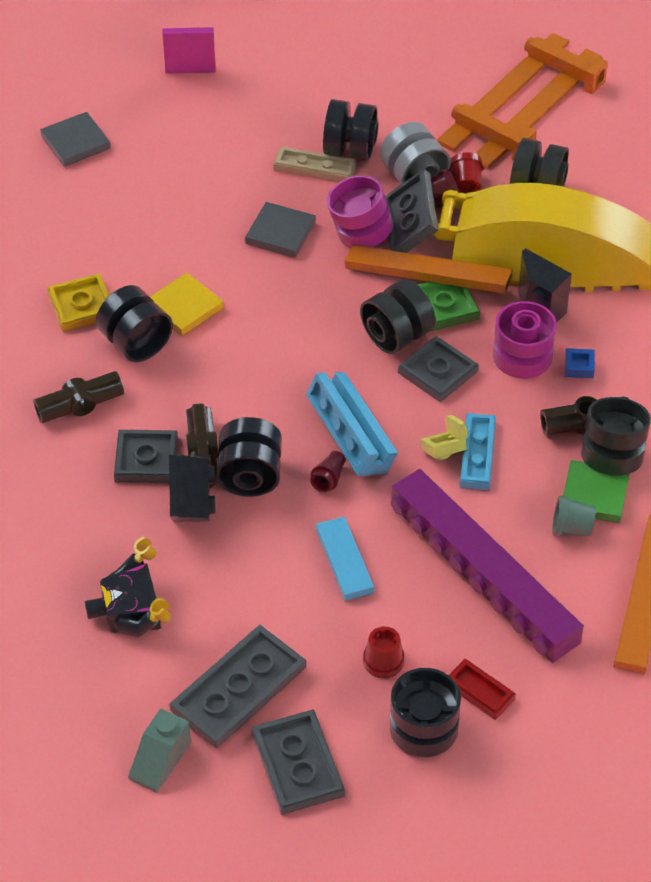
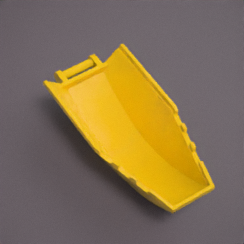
(566, 226)

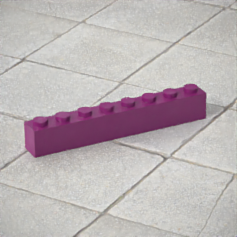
(486, 566)

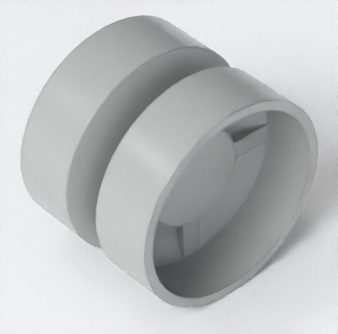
(411, 150)

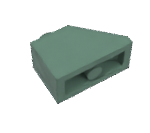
(160, 750)

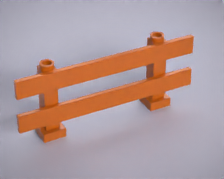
(502, 136)

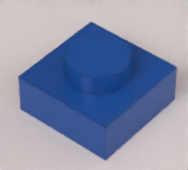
(579, 363)

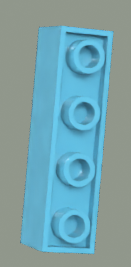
(351, 424)

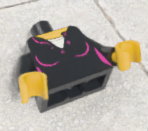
(130, 597)

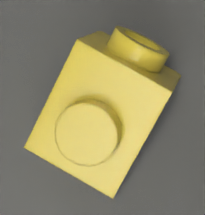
(449, 442)

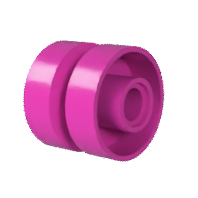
(360, 211)
(524, 339)

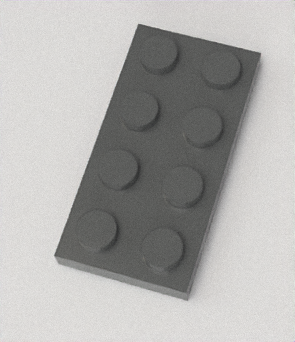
(238, 685)

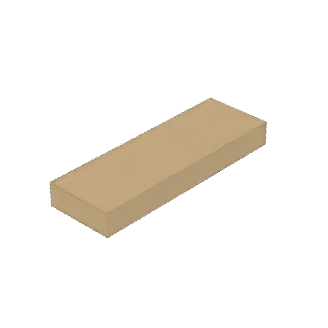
(314, 164)

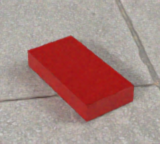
(482, 689)

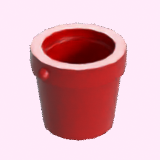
(467, 171)
(383, 653)

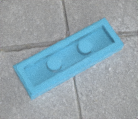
(478, 456)
(344, 558)

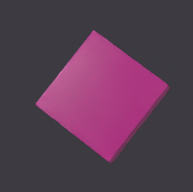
(189, 50)

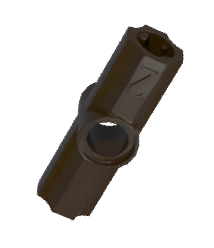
(78, 397)
(567, 417)
(201, 436)

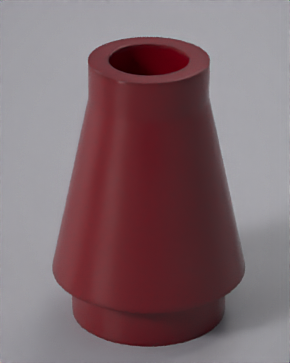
(327, 473)

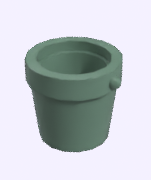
(573, 517)

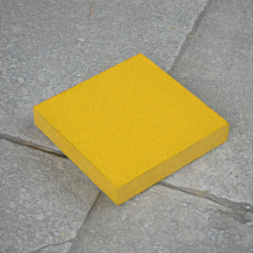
(78, 301)
(187, 303)

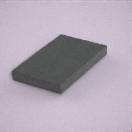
(412, 212)
(297, 762)

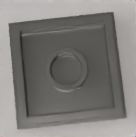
(75, 138)
(280, 229)
(438, 368)
(144, 455)

